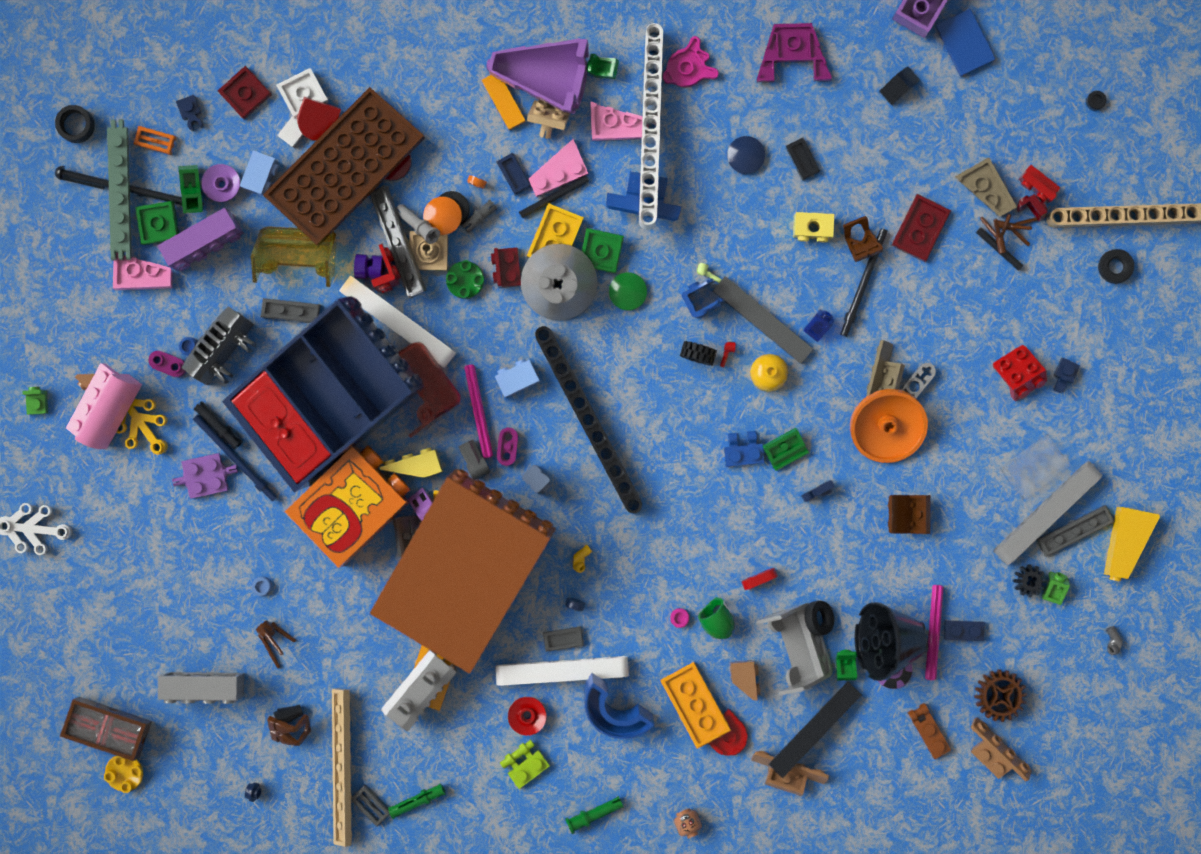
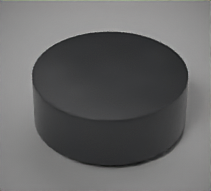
(1096, 100)

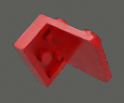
(386, 282)
(1021, 372)

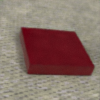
(244, 92)

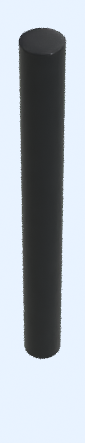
(554, 196)

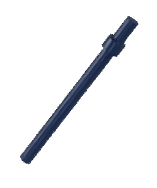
(260, 484)

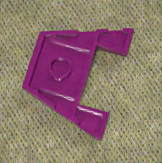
(793, 44)

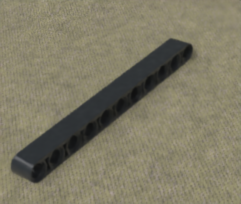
(587, 410)

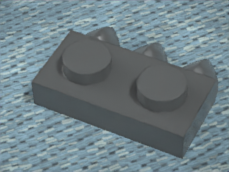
(404, 531)

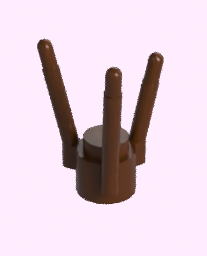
(266, 632)

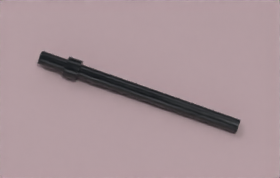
(850, 316)

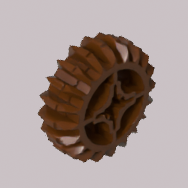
(1007, 690)

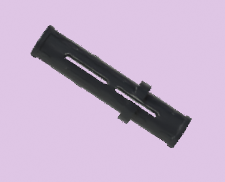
(218, 425)

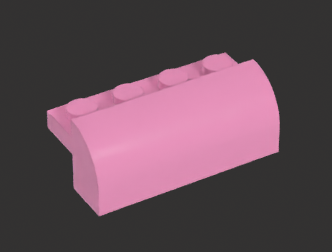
(103, 407)

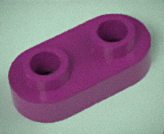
(166, 363)
(507, 446)

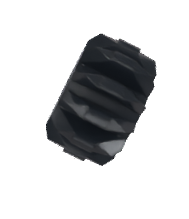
(1035, 582)

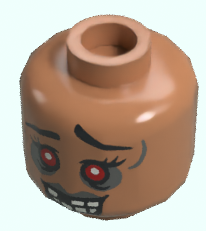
(687, 823)

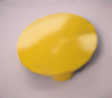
(123, 774)

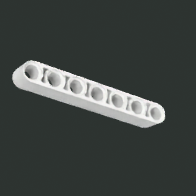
(397, 321)
(561, 670)

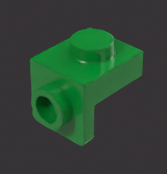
(602, 67)
(846, 665)

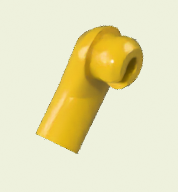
(579, 559)

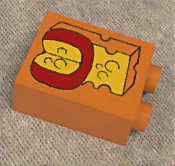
(349, 505)

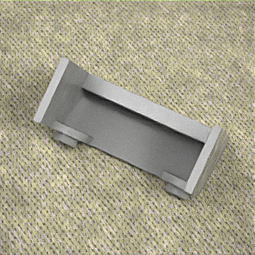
(806, 651)

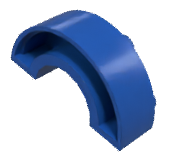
(613, 722)

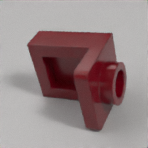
(1037, 207)

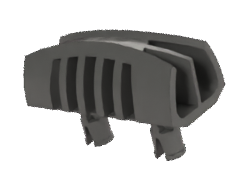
(217, 346)

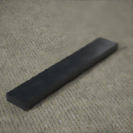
(814, 729)

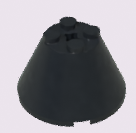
(887, 640)

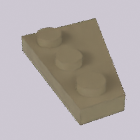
(988, 187)

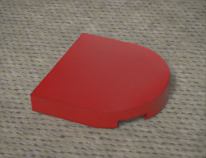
(316, 117)
(734, 740)

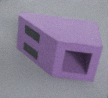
(421, 502)

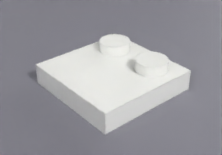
(298, 87)

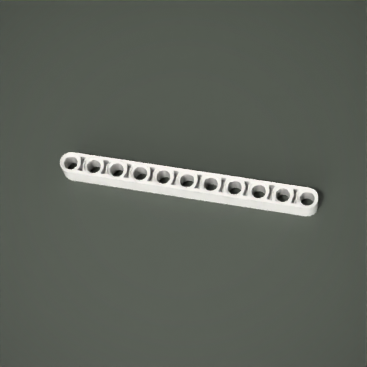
(653, 117)

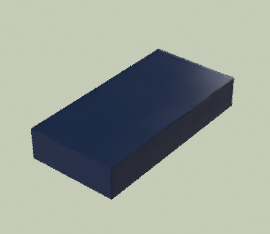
(513, 174)

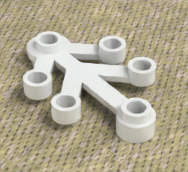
(30, 528)

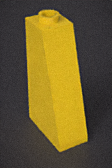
(1127, 541)

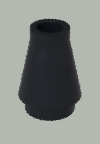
(288, 714)

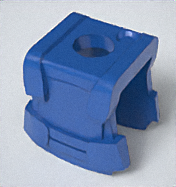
(694, 288)

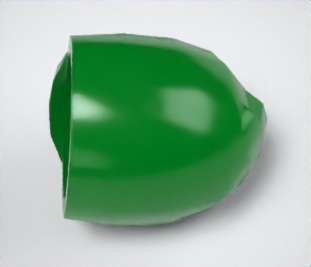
(717, 624)

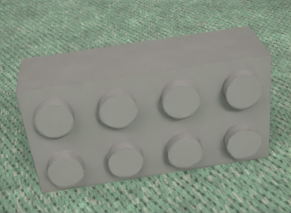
(200, 686)

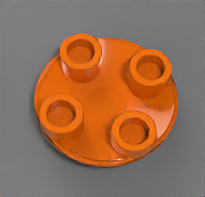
(443, 214)

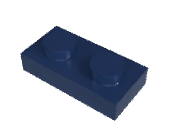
(964, 630)

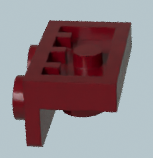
(507, 267)

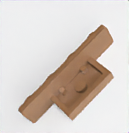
(996, 754)
(794, 780)

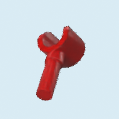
(728, 347)

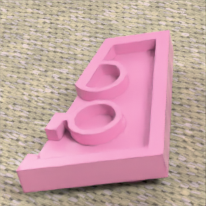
(614, 124)
(559, 170)
(140, 274)

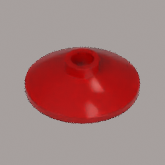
(520, 723)

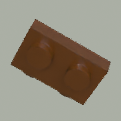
(909, 514)

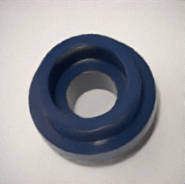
(252, 791)

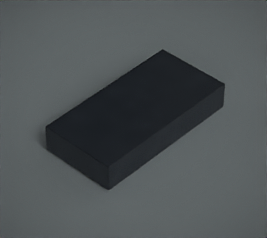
(802, 159)

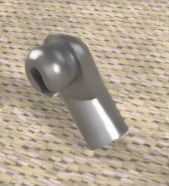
(1115, 641)

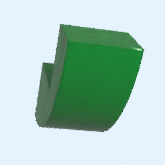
(190, 189)

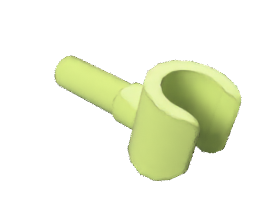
(702, 269)

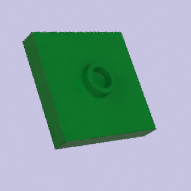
(157, 222)
(603, 249)

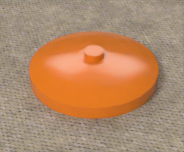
(888, 425)

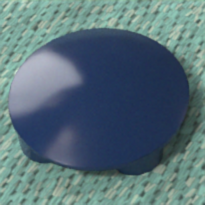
(746, 155)

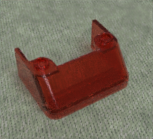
(439, 392)

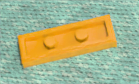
(503, 102)

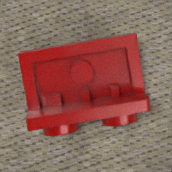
(1040, 184)

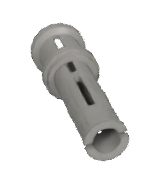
(421, 227)

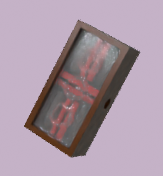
(105, 728)

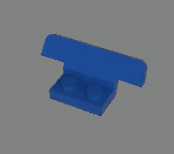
(630, 202)

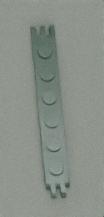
(119, 190)

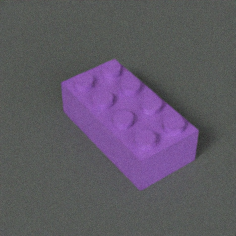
(919, 14)
(200, 240)

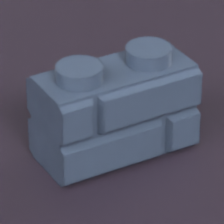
(537, 481)

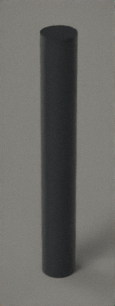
(992, 242)

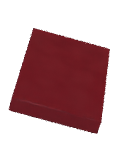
(921, 228)

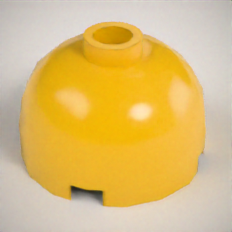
(769, 372)

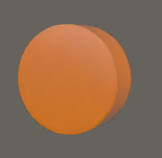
(476, 182)

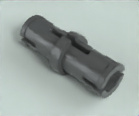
(479, 216)

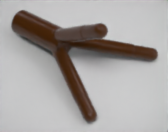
(1018, 225)
(997, 234)

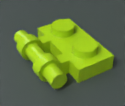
(529, 768)

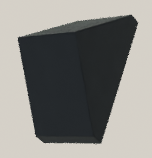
(899, 85)

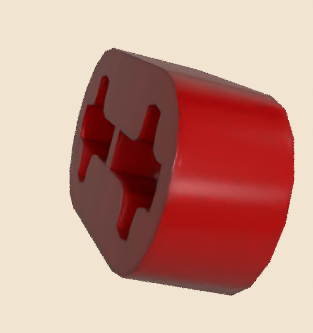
(759, 578)

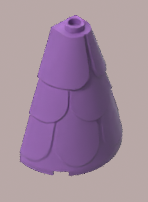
(545, 71)

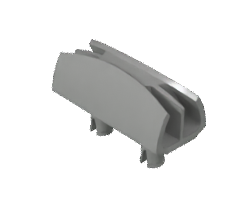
(418, 690)

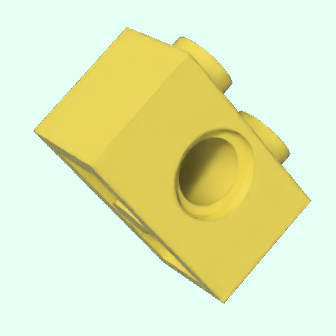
(824, 222)

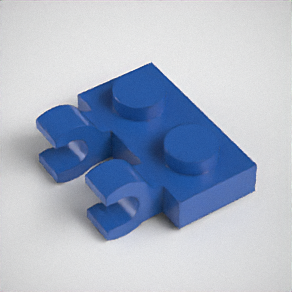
(745, 454)

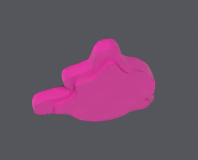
(688, 66)

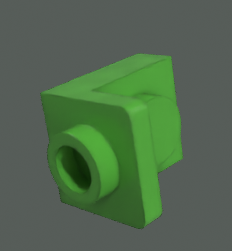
(36, 401)
(1056, 588)

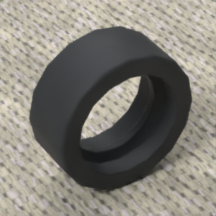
(60, 120)

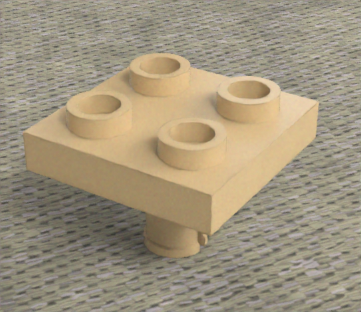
(548, 117)
(430, 256)

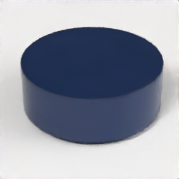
(575, 604)

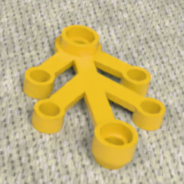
(139, 420)

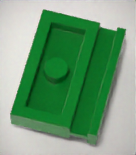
(785, 449)

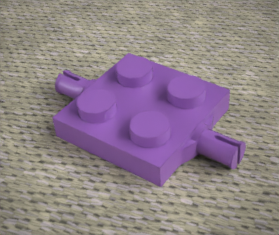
(205, 475)

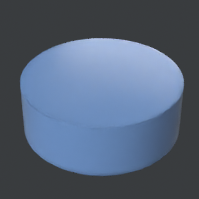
(261, 586)

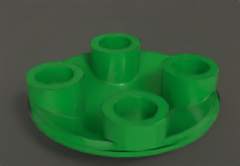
(465, 279)
(628, 291)

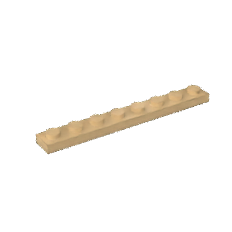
(341, 767)

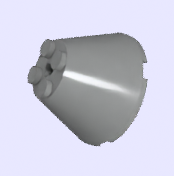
(558, 263)

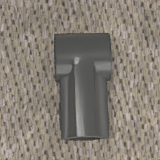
(475, 462)

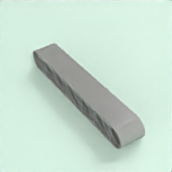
(1047, 513)

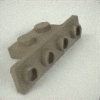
(885, 373)

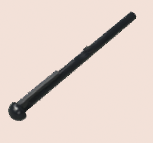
(96, 182)

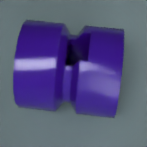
(368, 267)

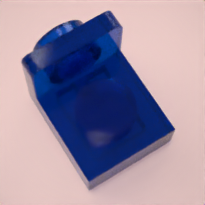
(819, 325)

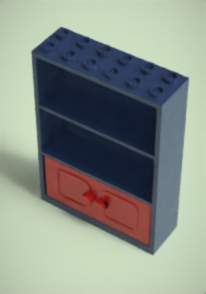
(323, 393)

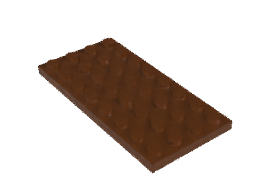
(344, 166)

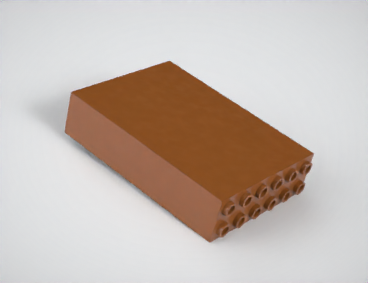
(462, 569)

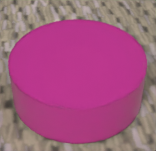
(679, 618)

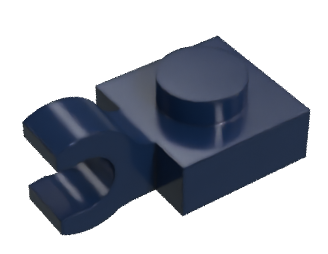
(1066, 372)

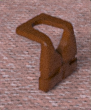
(868, 246)
(280, 730)

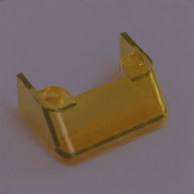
(292, 248)

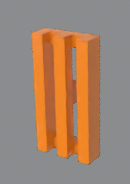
(170, 144)

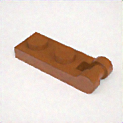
(929, 732)

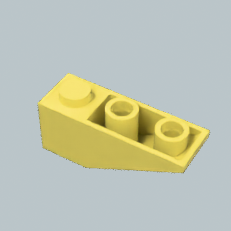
(420, 465)

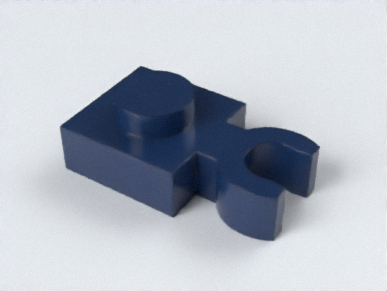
(189, 110)
(823, 490)

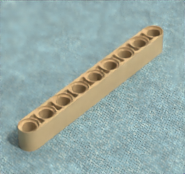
(1123, 215)

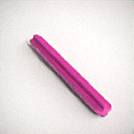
(478, 411)
(934, 632)

